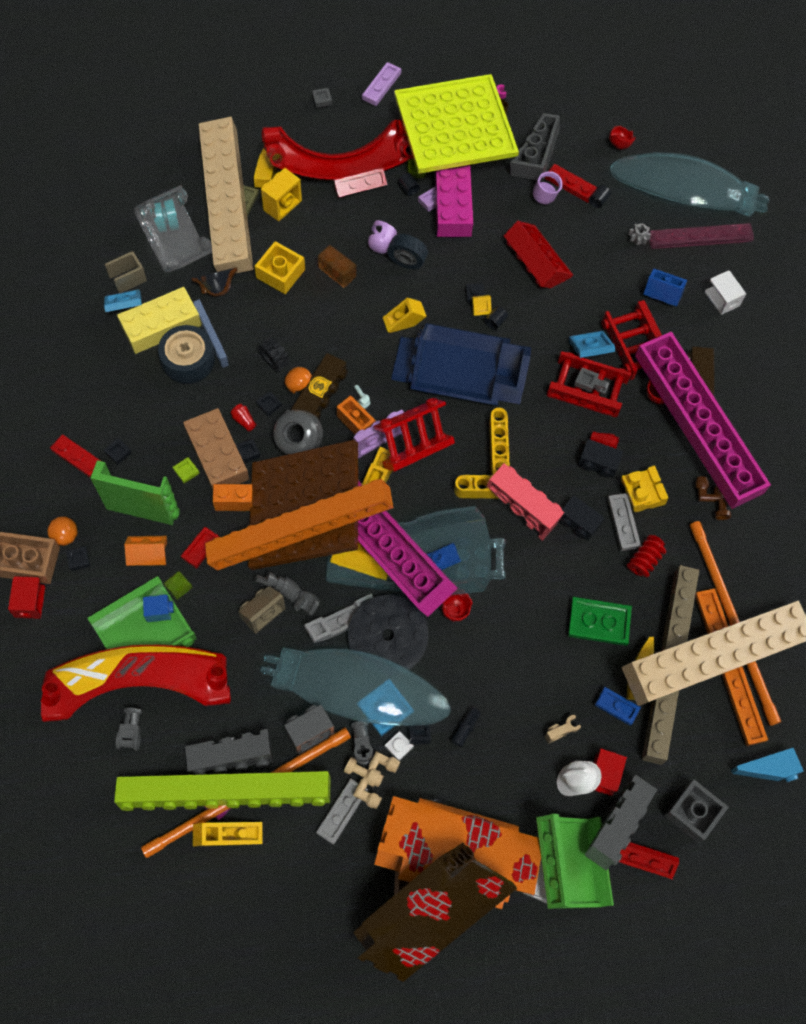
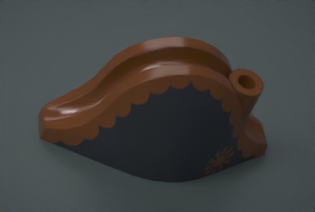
(217, 283)

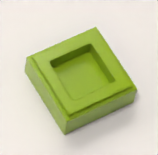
(186, 470)

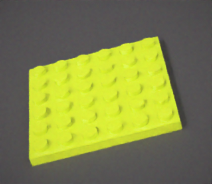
(455, 123)

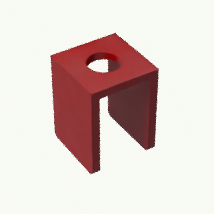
(26, 597)
(611, 770)

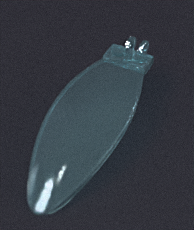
(689, 182)
(358, 686)

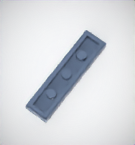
(207, 326)

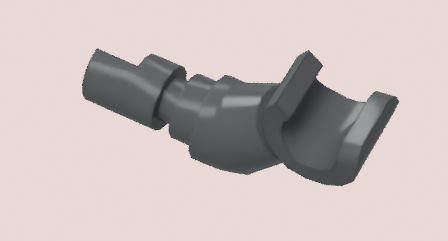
(290, 590)

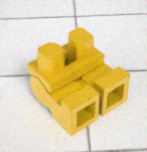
(644, 489)

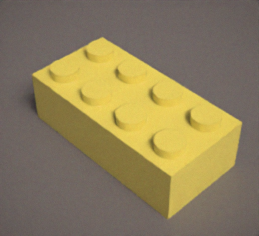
(151, 320)

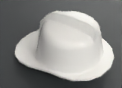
(578, 778)

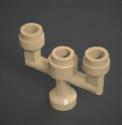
(371, 776)

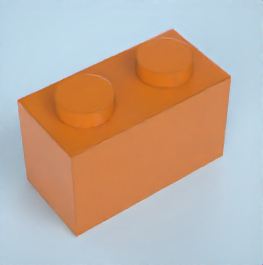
(354, 415)
(232, 497)

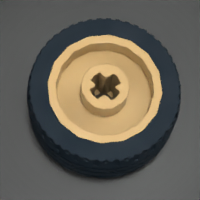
(186, 354)

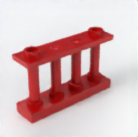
(648, 328)
(589, 400)
(425, 447)

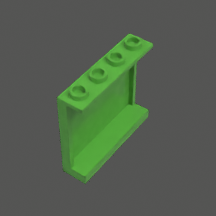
(135, 497)
(125, 624)
(568, 874)

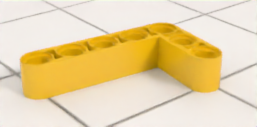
(496, 460)

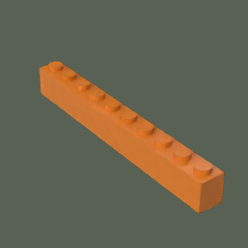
(299, 524)

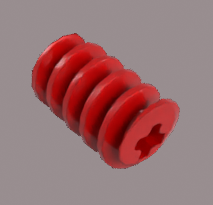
(647, 556)

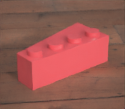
(525, 500)

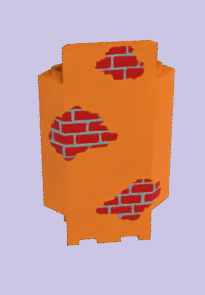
(426, 830)

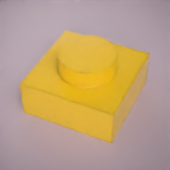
(481, 305)

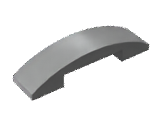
(335, 624)

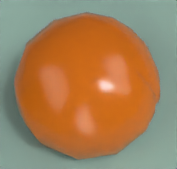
(297, 379)
(63, 530)

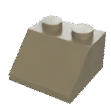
(262, 609)

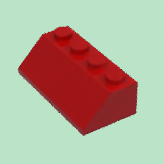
(537, 255)

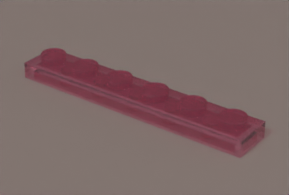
(701, 236)

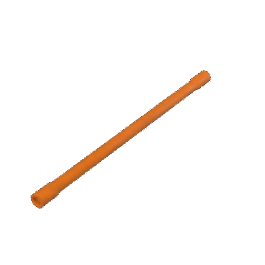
(700, 537)
(160, 842)

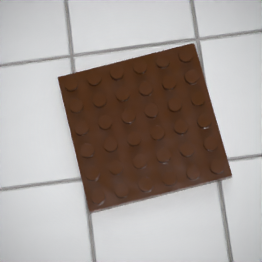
(299, 481)

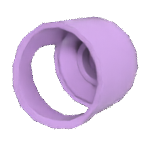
(544, 192)
(380, 241)

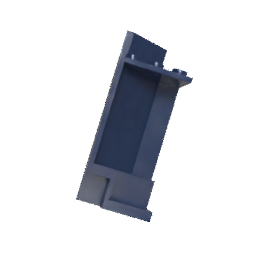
(463, 365)

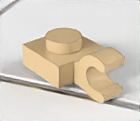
(557, 732)

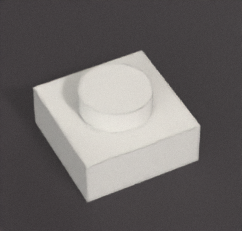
(399, 746)

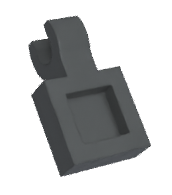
(588, 380)

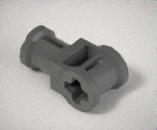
(130, 732)
(362, 742)

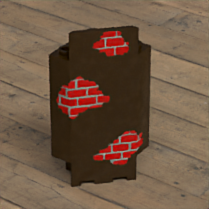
(431, 912)

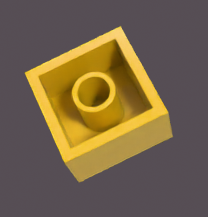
(281, 194)
(280, 267)

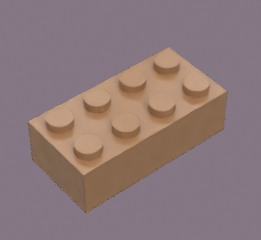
(216, 449)
(27, 556)

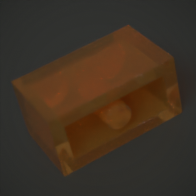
(337, 266)

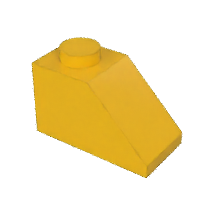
(404, 315)

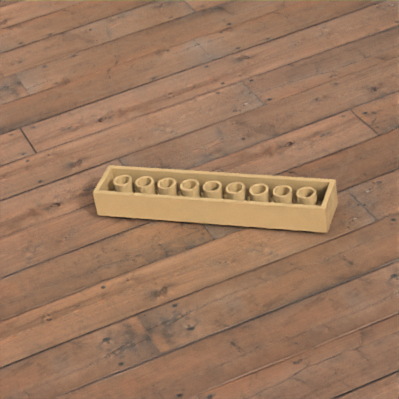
(225, 195)
(716, 653)

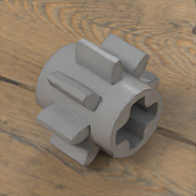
(639, 234)

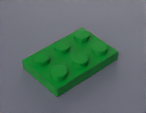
(600, 621)

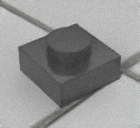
(322, 97)

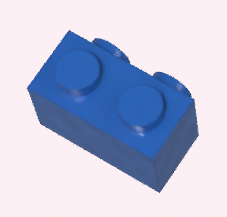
(665, 287)

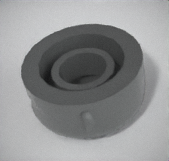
(312, 431)

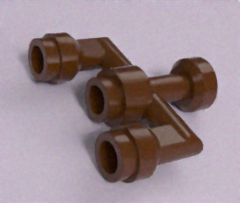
(702, 484)

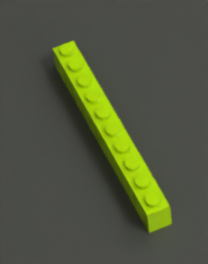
(223, 790)

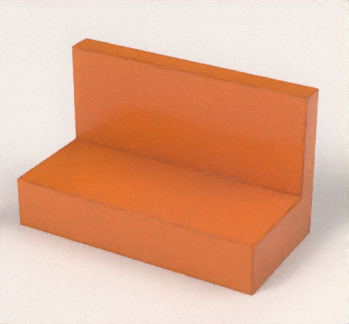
(145, 550)

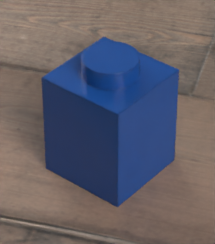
(157, 608)

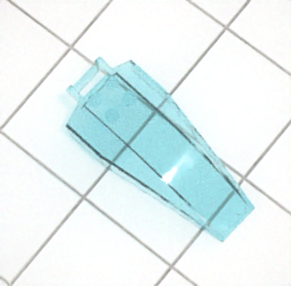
(433, 531)

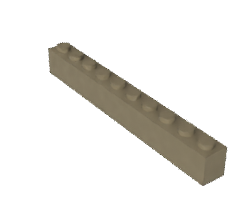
(675, 633)

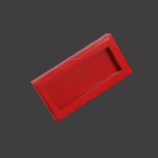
(196, 550)

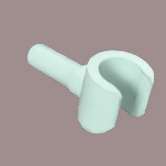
(364, 400)

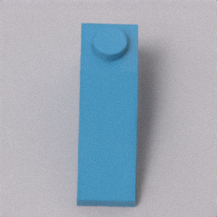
(772, 767)

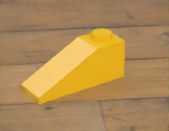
(227, 833)

